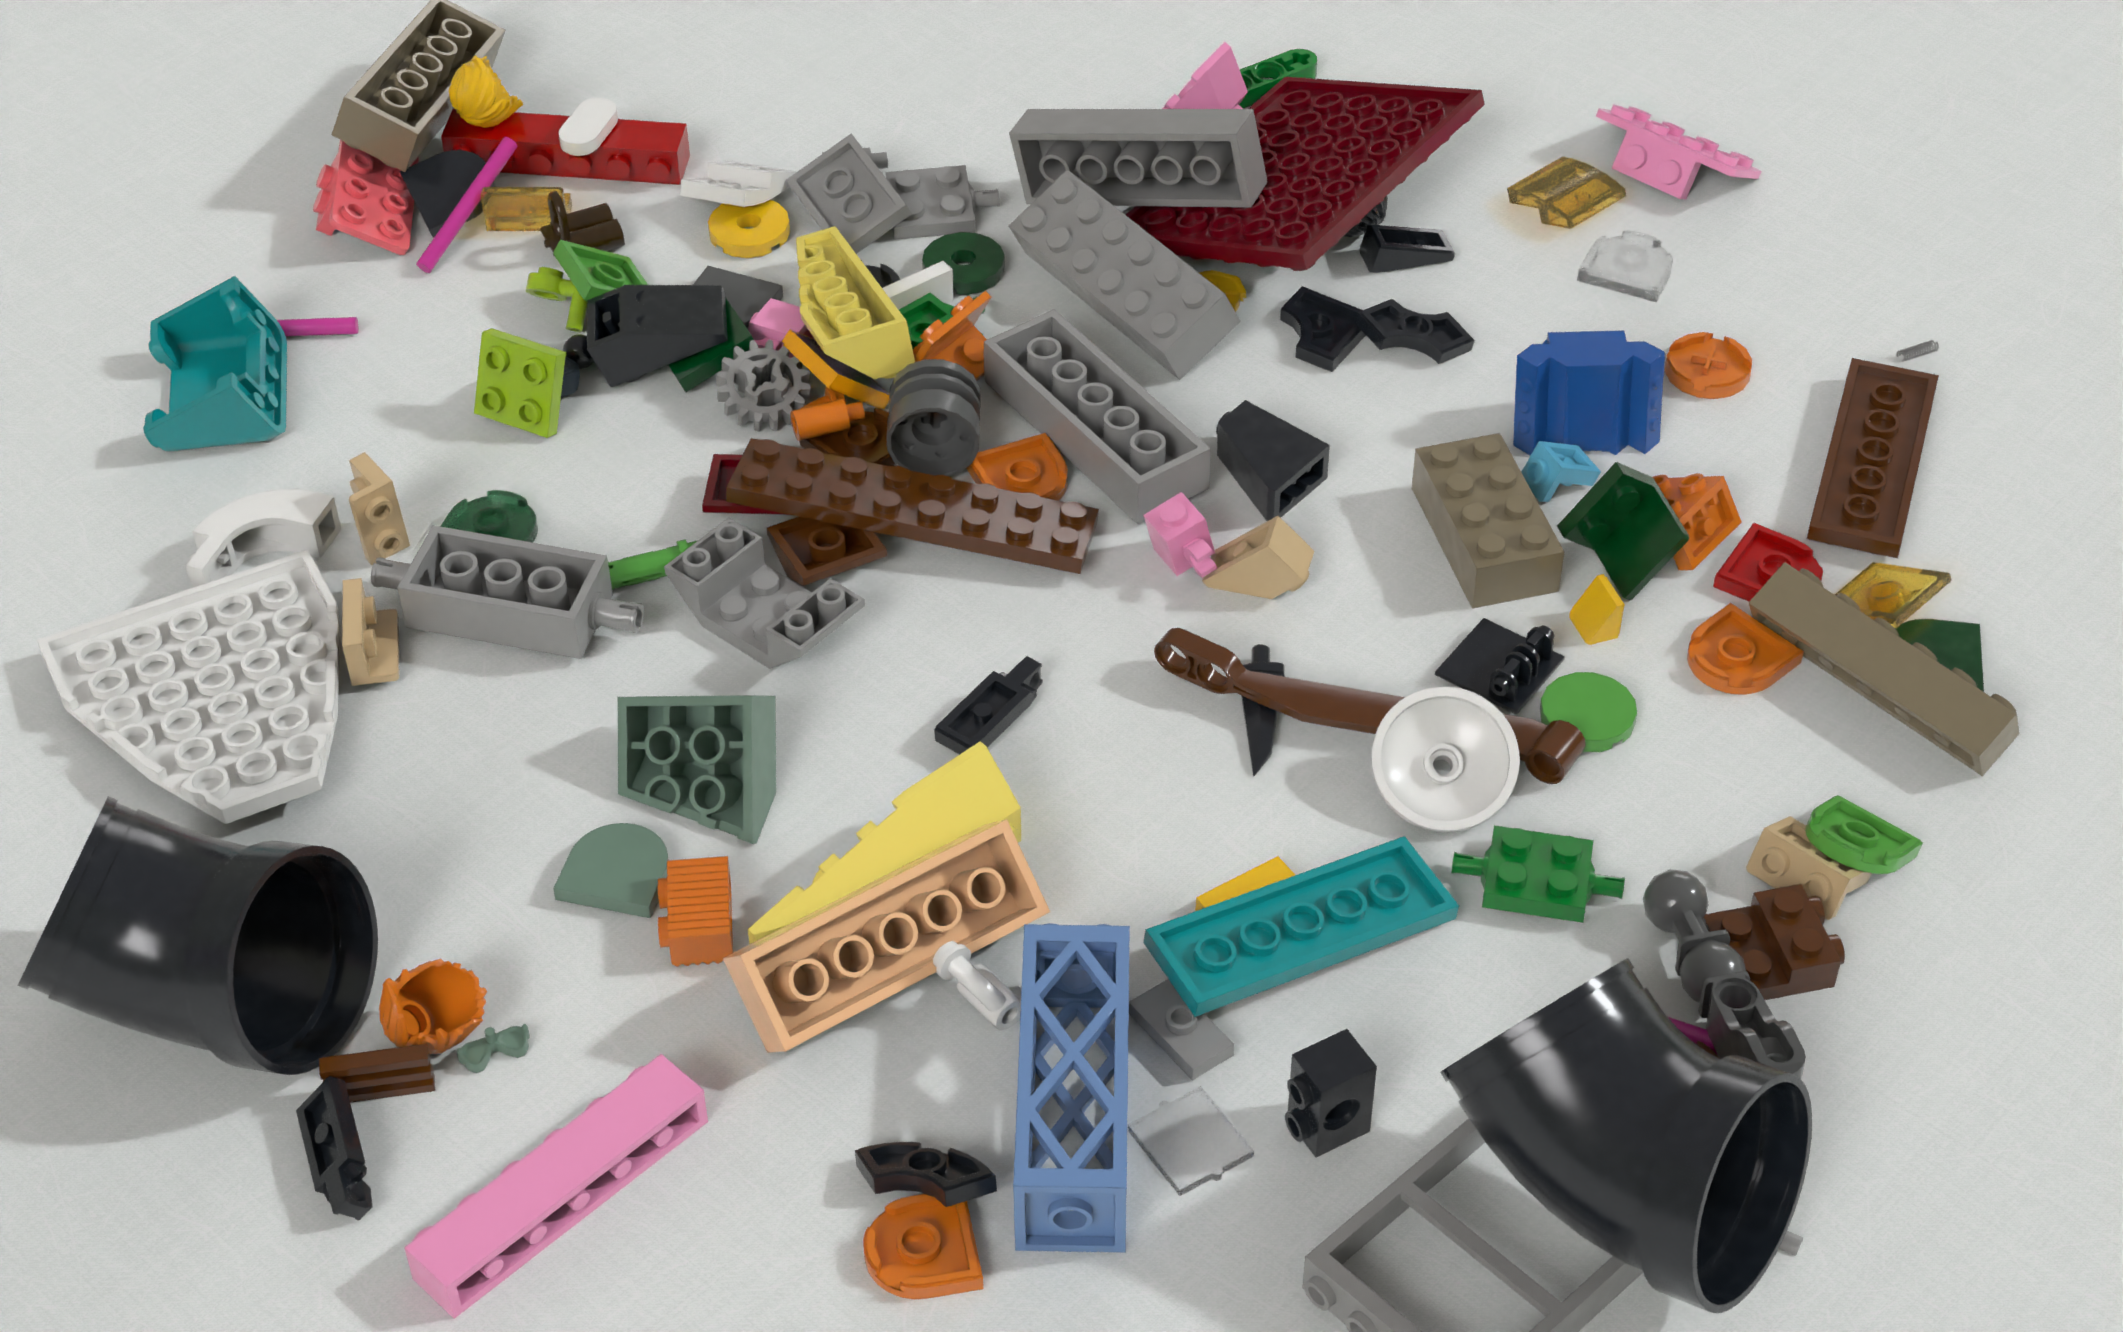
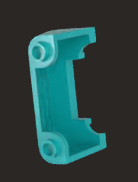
(224, 371)

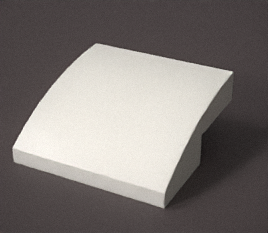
(737, 183)

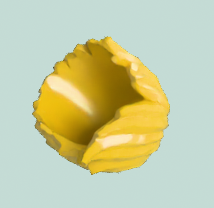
(480, 95)

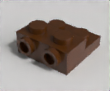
(1782, 941)

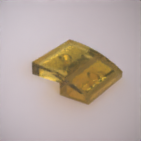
(1566, 192)

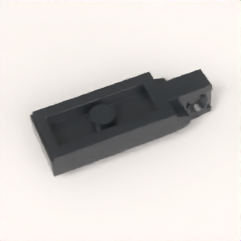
(990, 707)
(335, 1149)

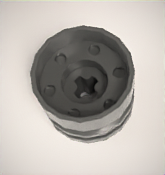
(934, 417)

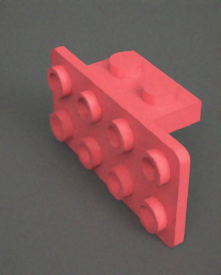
(365, 200)

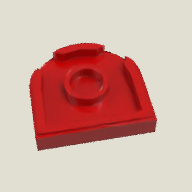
(1757, 560)

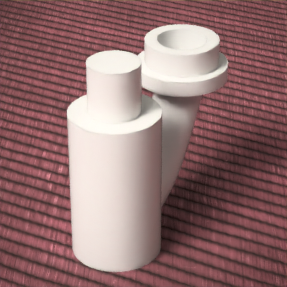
(978, 985)

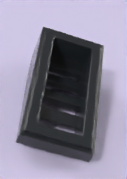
(1403, 247)

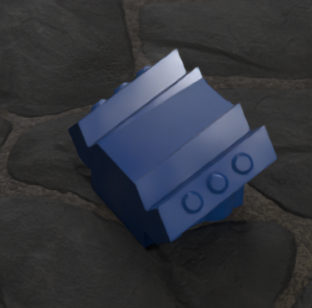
(1589, 392)

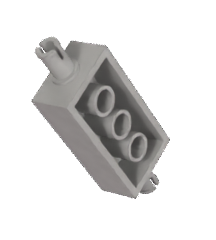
(507, 592)

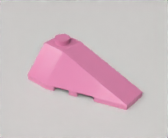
(1213, 85)

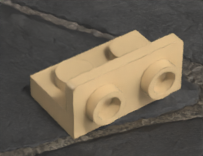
(376, 510)
(368, 637)
(1788, 858)

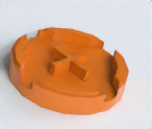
(1708, 366)

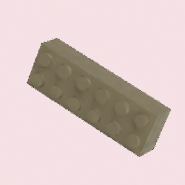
(406, 90)

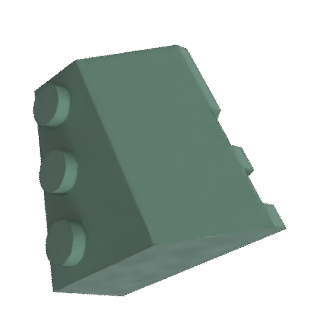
(701, 758)

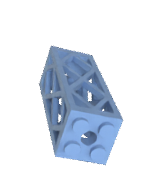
(1077, 971)

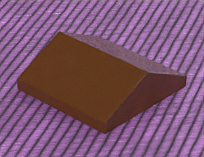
(821, 549)

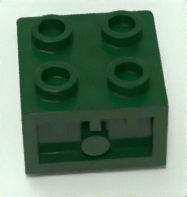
(1627, 527)

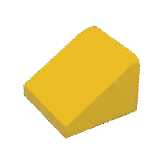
(1598, 612)

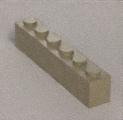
(1887, 669)

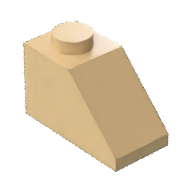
(1262, 562)

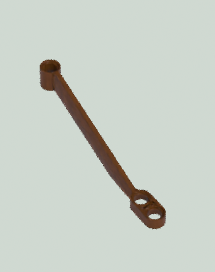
(1545, 749)

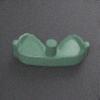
(511, 1041)

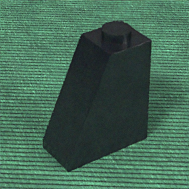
(1270, 458)

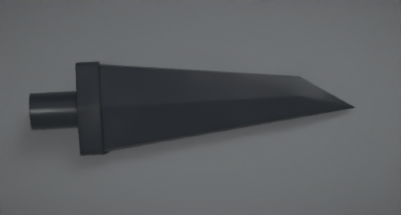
(1259, 719)

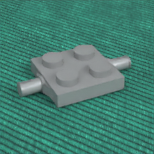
(939, 201)

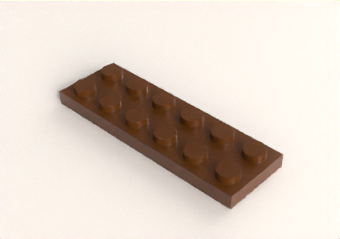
(1873, 458)

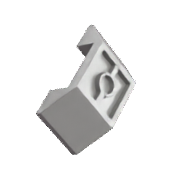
(751, 603)

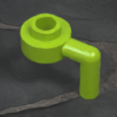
(551, 286)

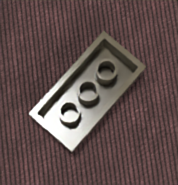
(1487, 520)

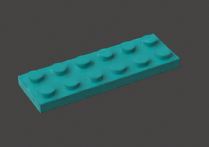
(1299, 925)

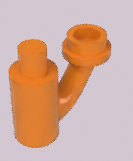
(825, 416)

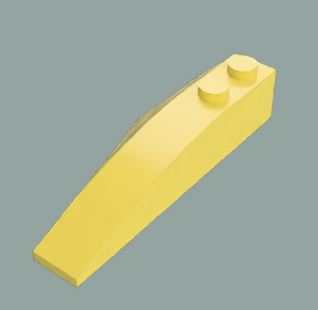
(849, 308)
(926, 817)

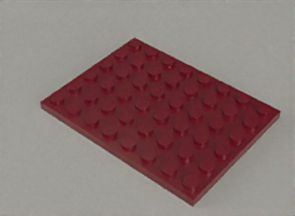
(1327, 163)

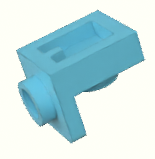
(1555, 465)

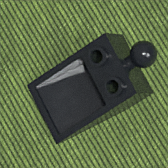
(648, 328)

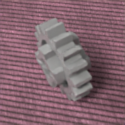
(756, 370)

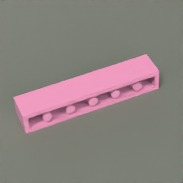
(556, 1185)

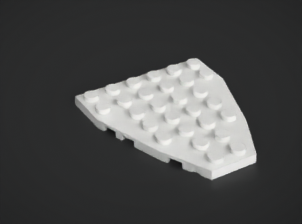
(214, 686)

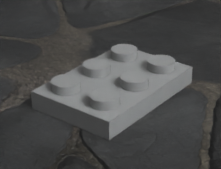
(849, 193)

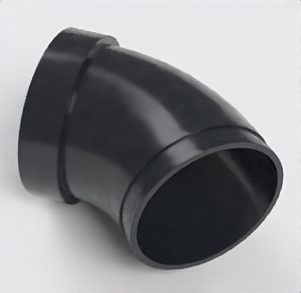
(212, 941)
(1644, 1137)

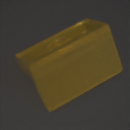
(519, 207)

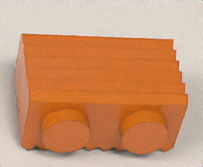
(698, 910)

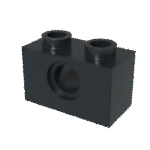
(1330, 1093)

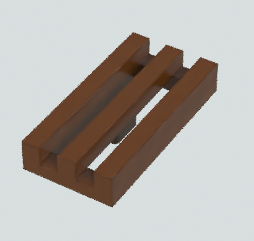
(382, 1072)

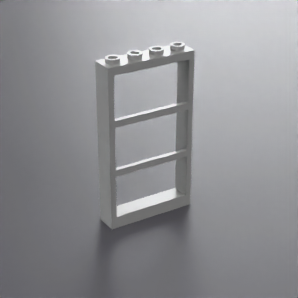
(1362, 1310)

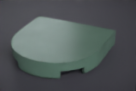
(615, 870)

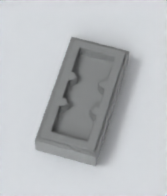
(1188, 1040)

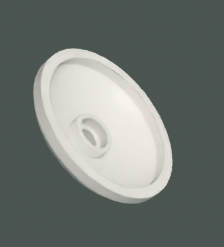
(1453, 728)

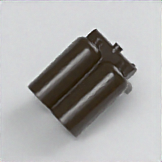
(587, 227)

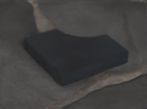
(1324, 327)

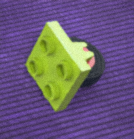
(523, 382)

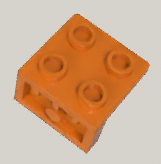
(957, 338)
(1705, 512)

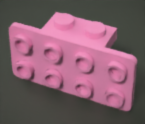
(1666, 157)

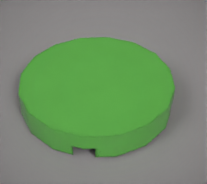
(1593, 704)

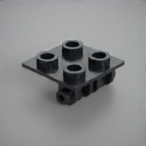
(1502, 664)

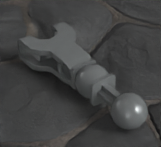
(1717, 977)

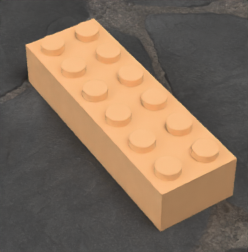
(884, 936)

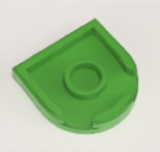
(1860, 838)

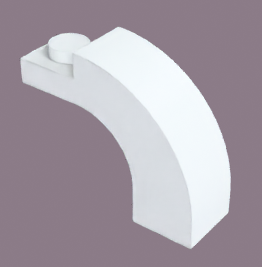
(259, 525)

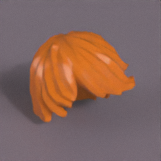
(432, 1006)

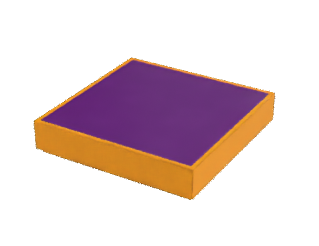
(835, 373)

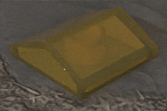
(1894, 590)

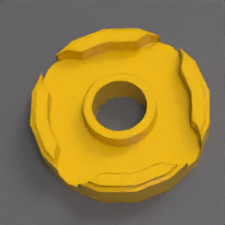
(729, 222)

